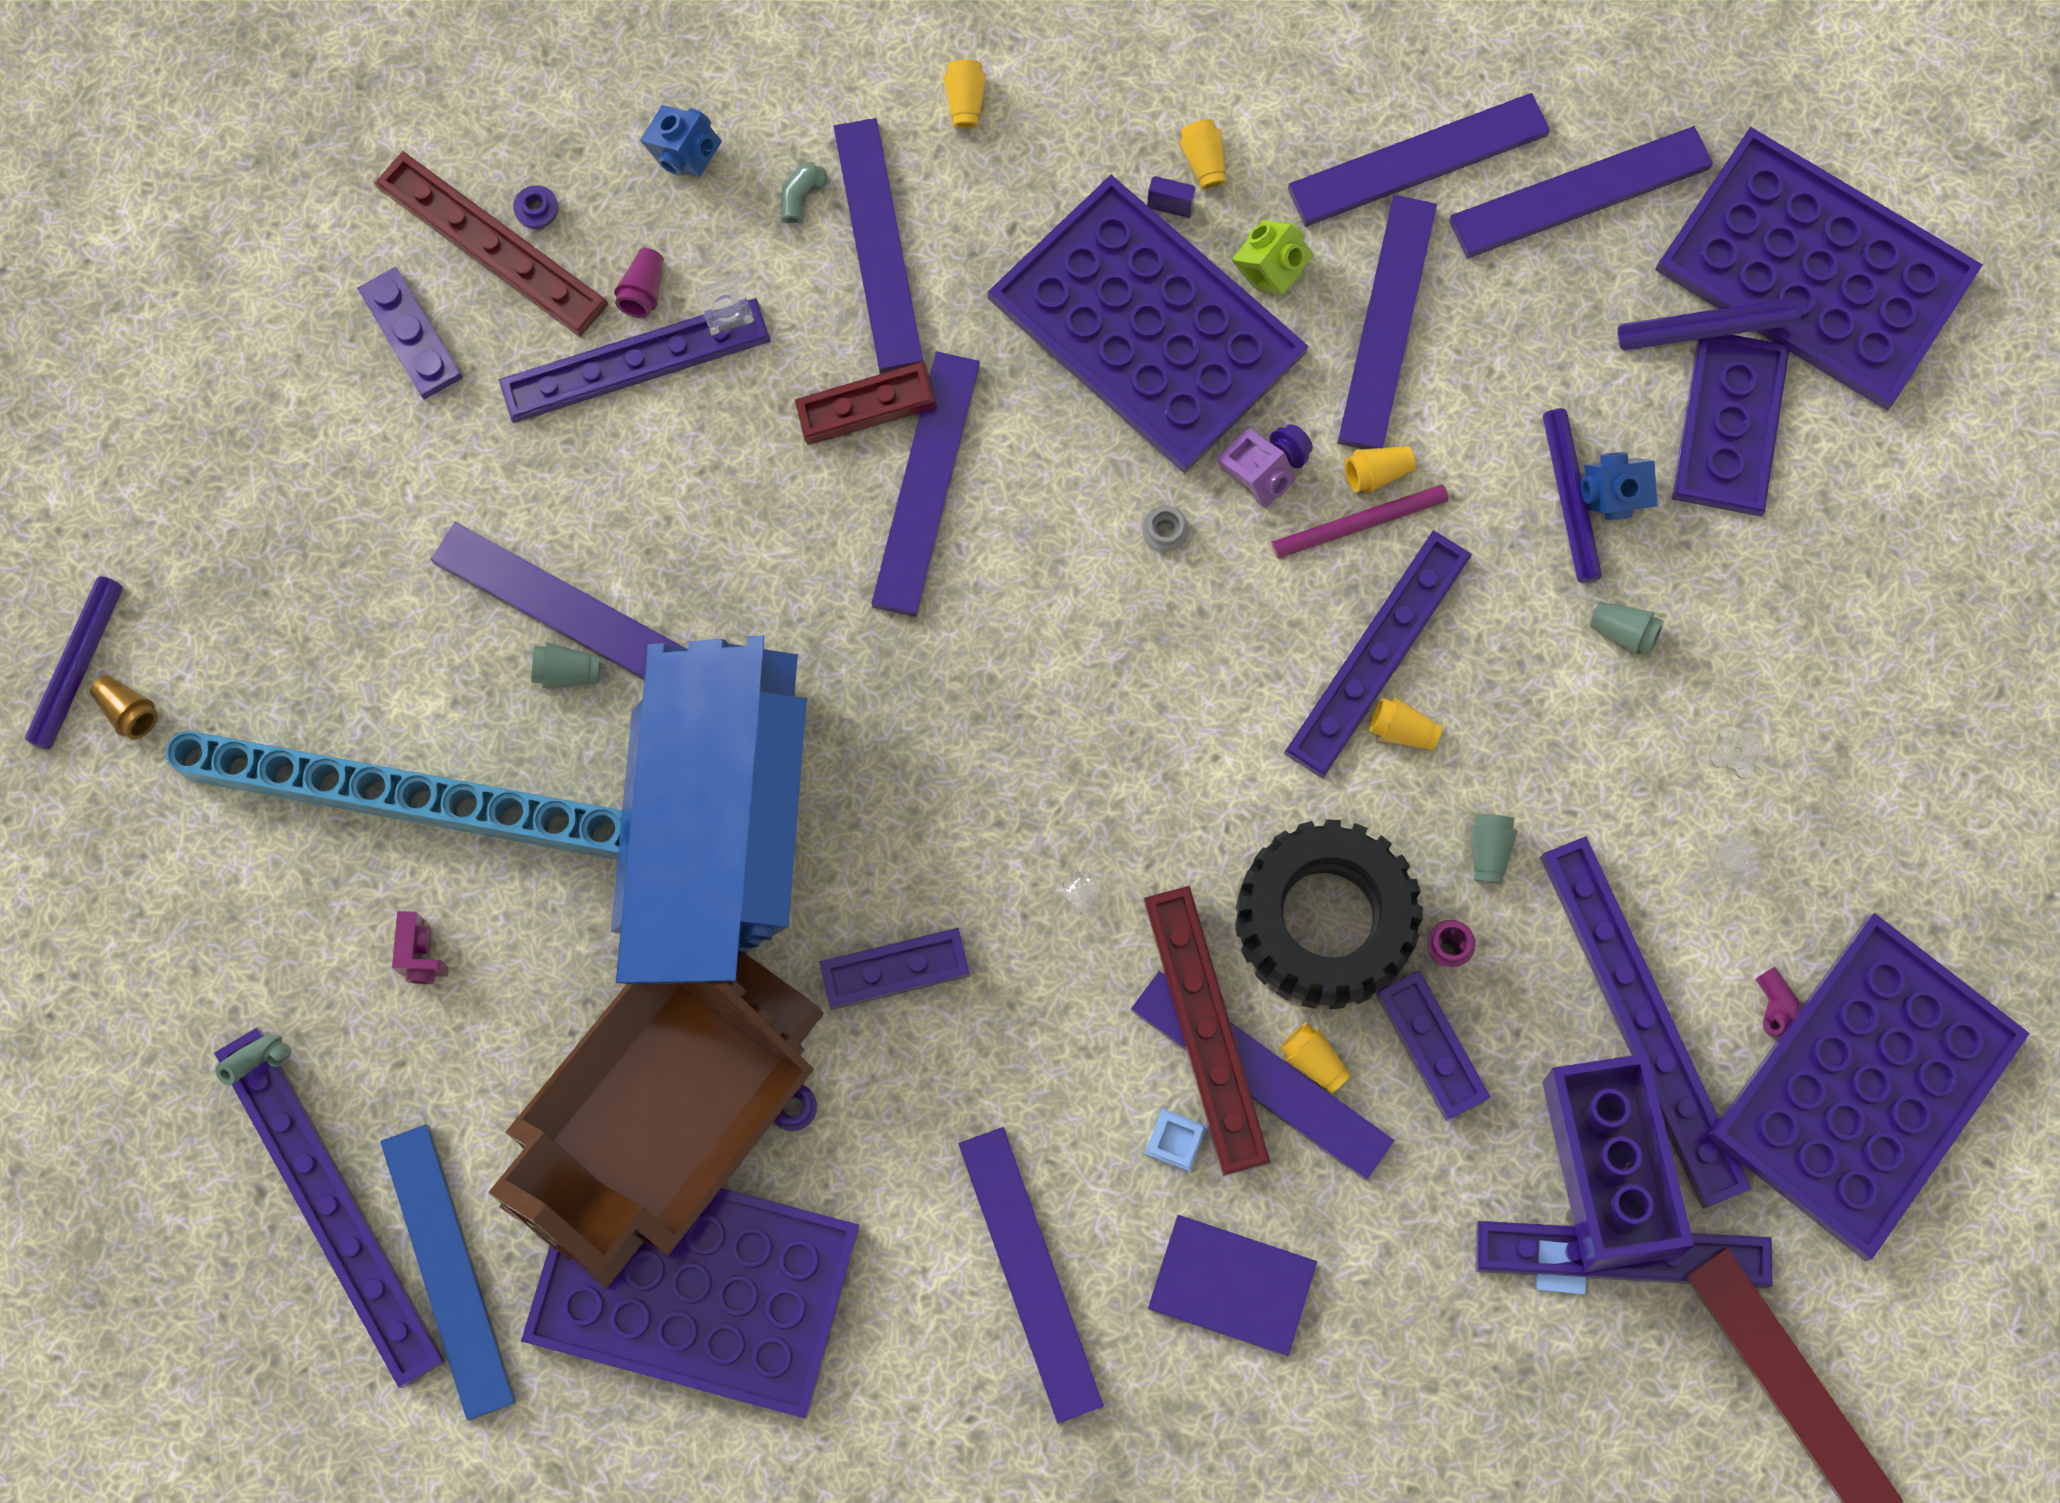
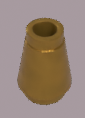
(124, 707)

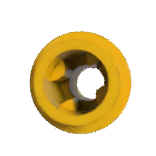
(965, 91)
(1204, 152)
(1378, 467)
(1404, 725)
(1314, 1057)

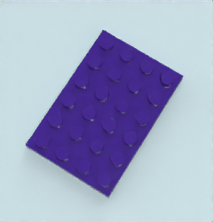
(1863, 275)
(1147, 323)
(1869, 1086)
(727, 1312)

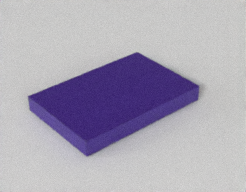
(1232, 1285)

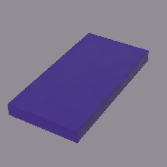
(1731, 423)

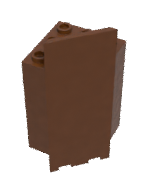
(655, 1114)

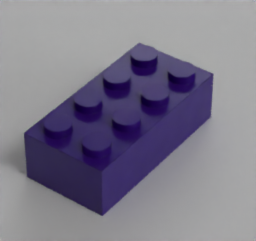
(1617, 1162)

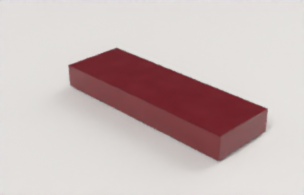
(865, 403)

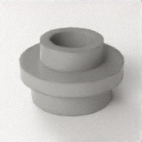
(1165, 515)

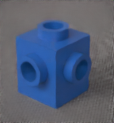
(681, 140)
(1619, 485)

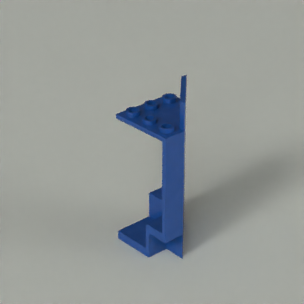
(707, 811)

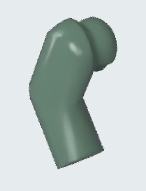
(795, 188)
(268, 1048)

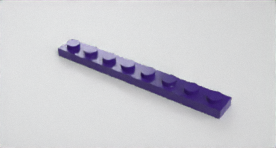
(1643, 1018)
(335, 1219)

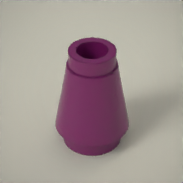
(640, 285)
(1455, 934)

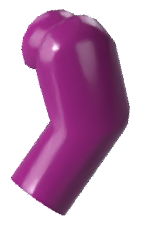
(1781, 1004)

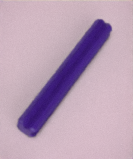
(1709, 324)
(1569, 488)
(73, 662)

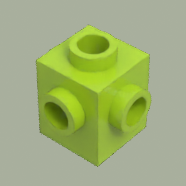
(1273, 256)

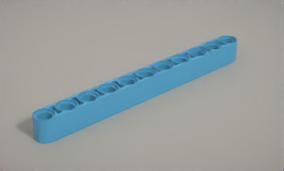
(395, 801)

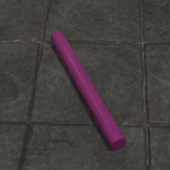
(1360, 521)

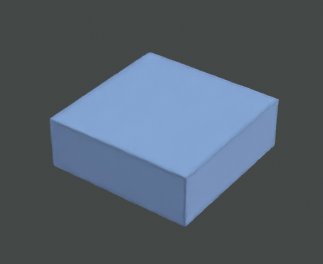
(1175, 1140)
(1554, 1253)

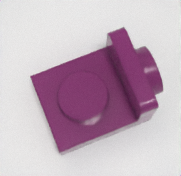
(411, 941)

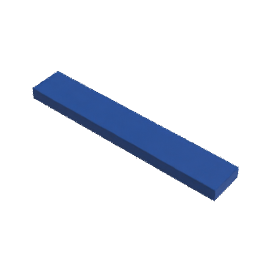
(448, 1272)

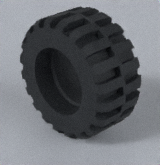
(1367, 865)

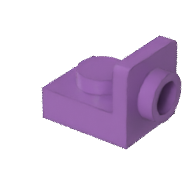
(1257, 466)

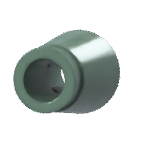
(1628, 626)
(563, 666)
(1492, 846)

